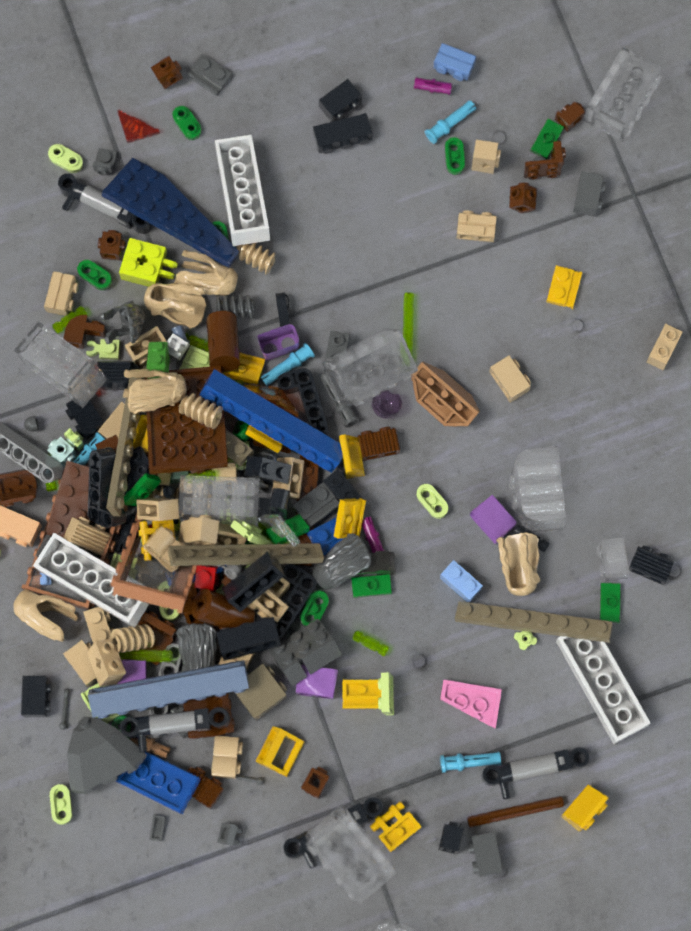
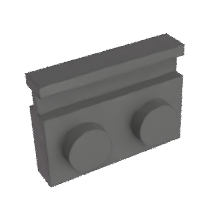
(209, 74)
(316, 505)

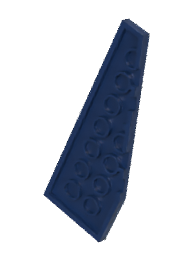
(160, 203)

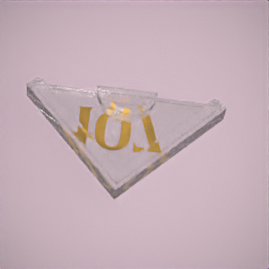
(280, 527)

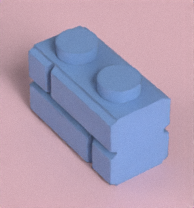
(454, 62)

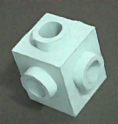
(62, 457)

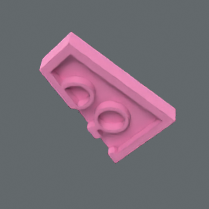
(473, 700)

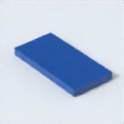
(161, 783)

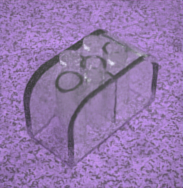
(538, 490)

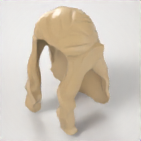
(216, 280)
(176, 303)
(155, 392)
(520, 562)
(29, 608)

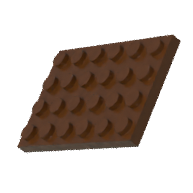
(180, 442)

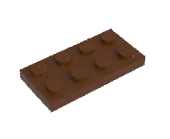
(70, 498)

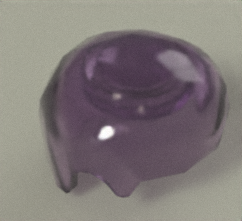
(386, 404)

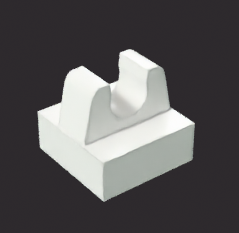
(177, 346)

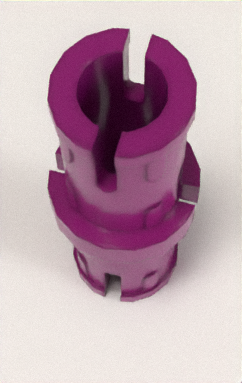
(432, 85)
(372, 535)

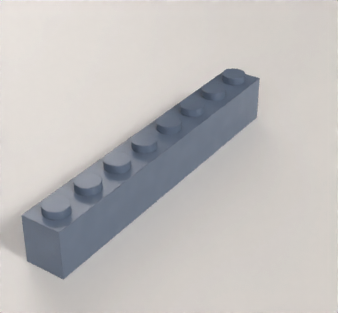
(168, 688)

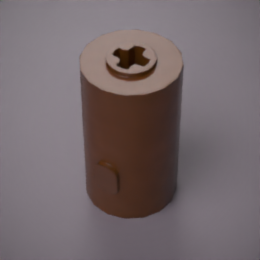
(223, 340)
(217, 611)

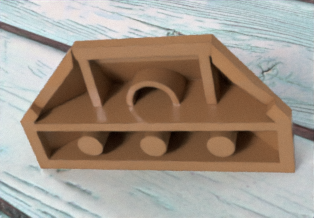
(443, 396)

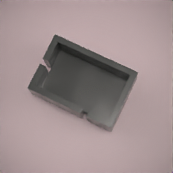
(309, 644)

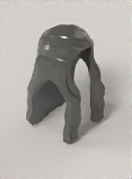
(131, 318)
(342, 562)
(197, 646)

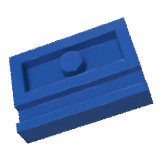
(325, 536)

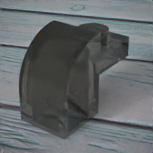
(381, 563)

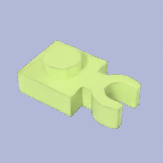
(105, 351)
(75, 438)

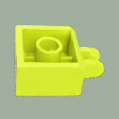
(149, 272)

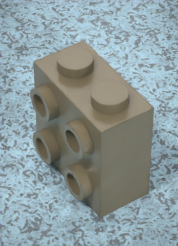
(262, 693)

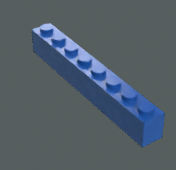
(272, 421)

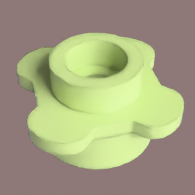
(523, 644)

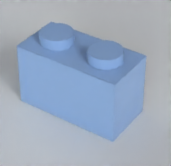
(461, 581)

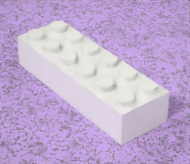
(242, 190)
(87, 578)
(604, 687)

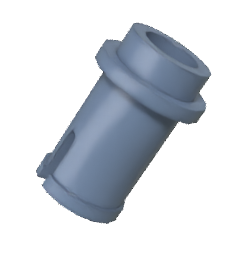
(179, 331)

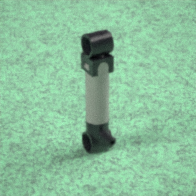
(94, 199)
(173, 723)
(533, 767)
(359, 813)

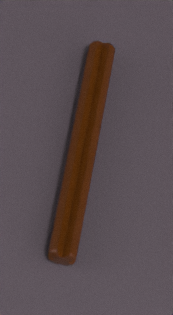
(515, 811)

